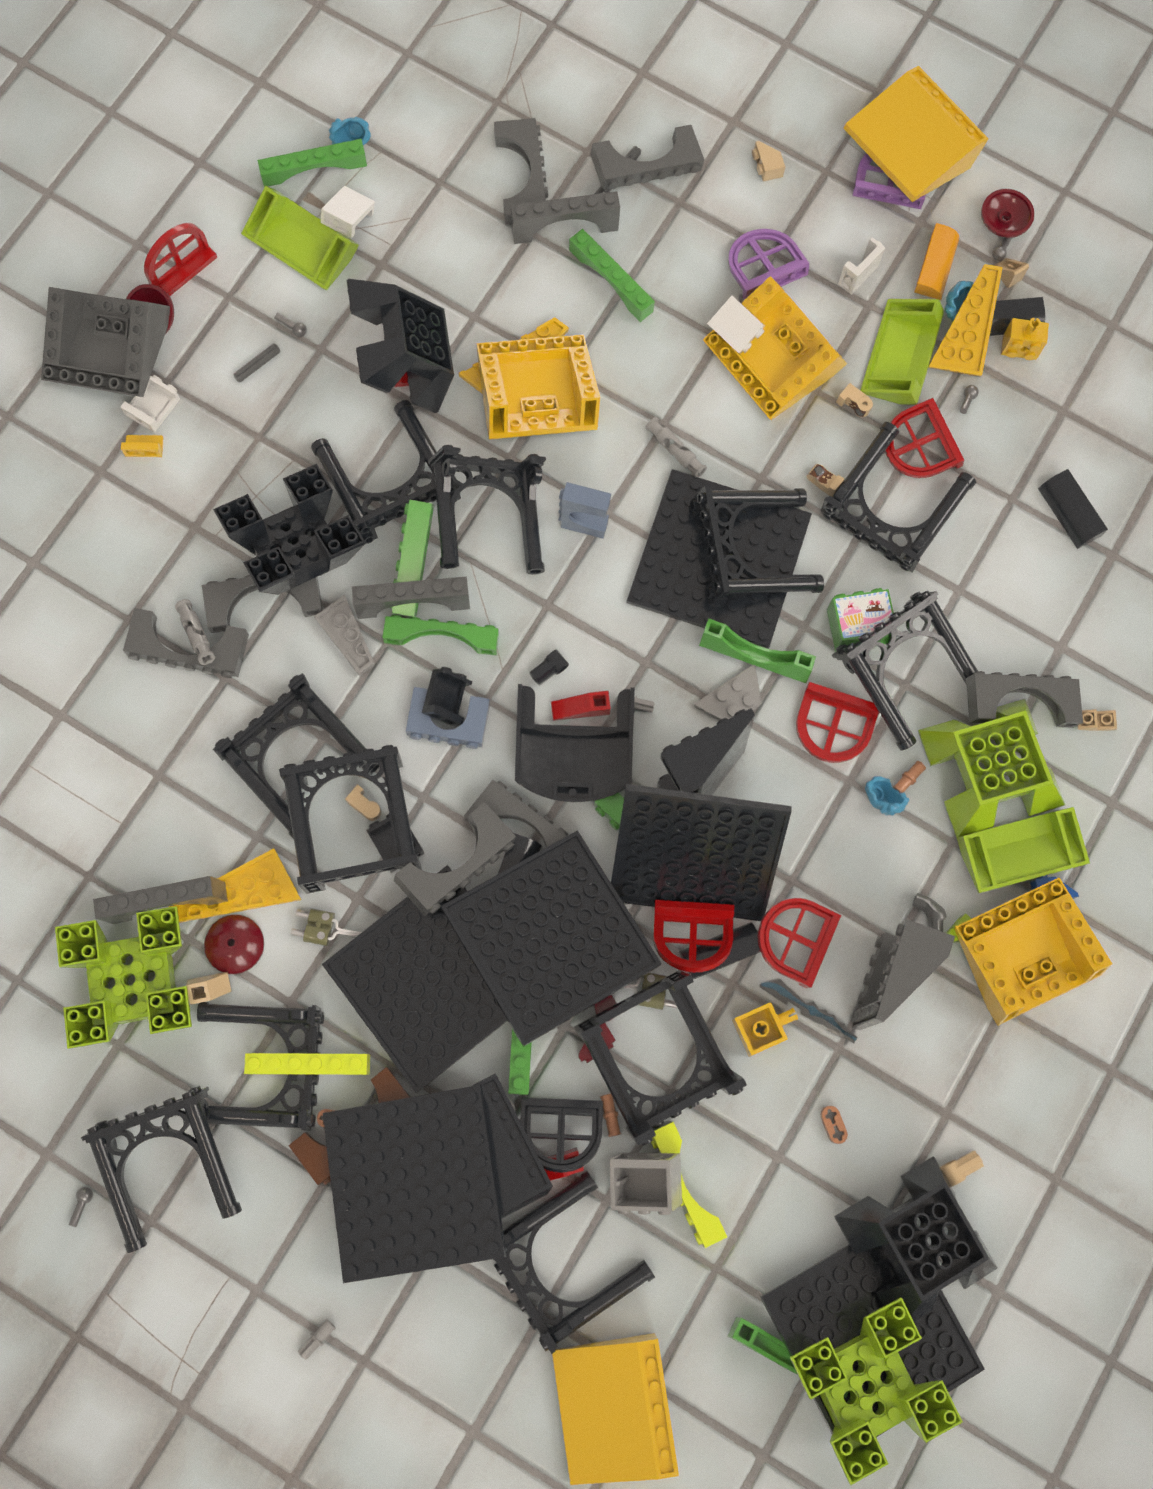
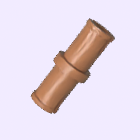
(909, 778)
(610, 1115)

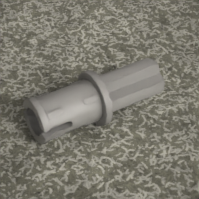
(643, 705)
(316, 1339)

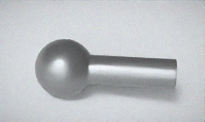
(1000, 252)
(298, 329)
(970, 393)
(83, 1196)

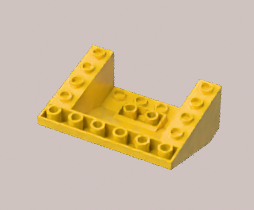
(917, 134)
(785, 359)
(538, 386)
(1031, 951)
(615, 1411)

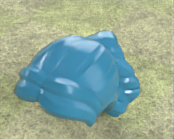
(349, 130)
(956, 297)
(885, 797)

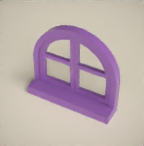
(881, 192)
(782, 275)

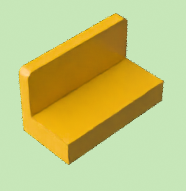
(143, 446)

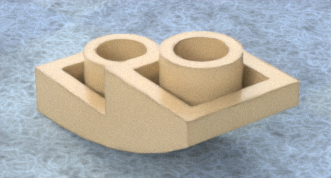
(1098, 720)

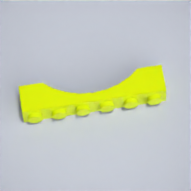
(307, 1064)
(707, 1226)

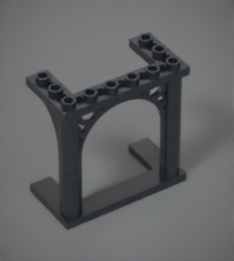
(296, 779)
(722, 1077)

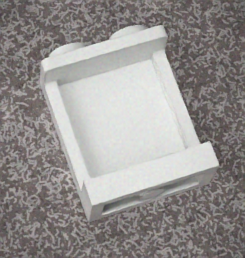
(346, 211)
(854, 276)
(736, 325)
(154, 406)

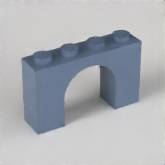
(584, 509)
(469, 733)

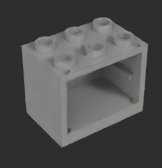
(645, 1182)

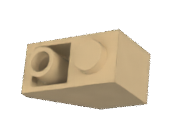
(769, 161)
(208, 987)

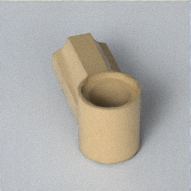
(957, 1170)

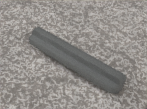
(257, 362)

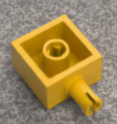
(1025, 338)
(768, 1019)

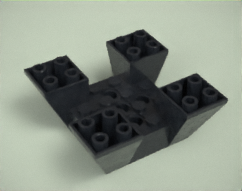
(413, 342)
(296, 541)
(896, 1230)

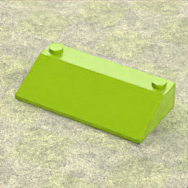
(298, 238)
(903, 350)
(1024, 849)

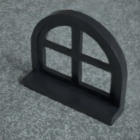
(561, 1108)

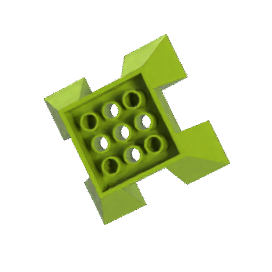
(985, 788)
(158, 1000)
(830, 1374)

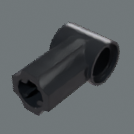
(552, 664)

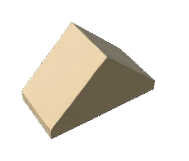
(1012, 271)

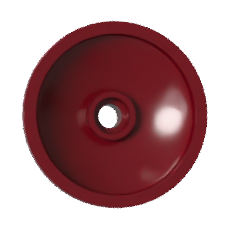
(1012, 207)
(153, 294)
(245, 951)

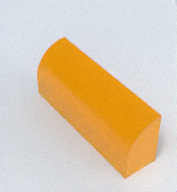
(937, 262)

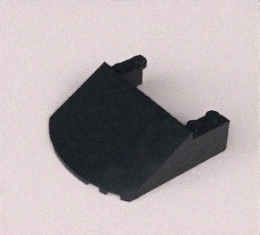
(573, 760)

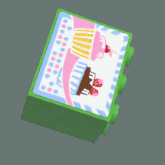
(858, 614)

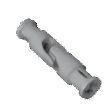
(681, 453)
(195, 632)

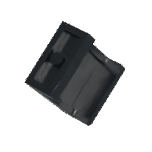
(445, 696)
(383, 839)

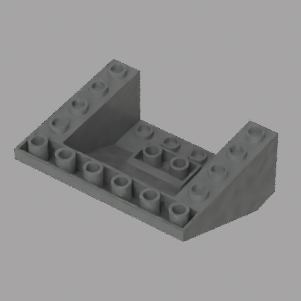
(102, 341)
(899, 970)

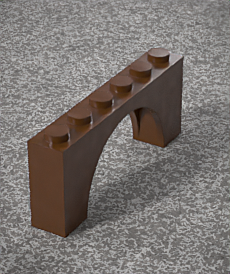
(314, 1154)

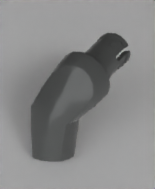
(932, 910)

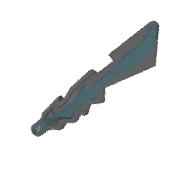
(810, 1010)

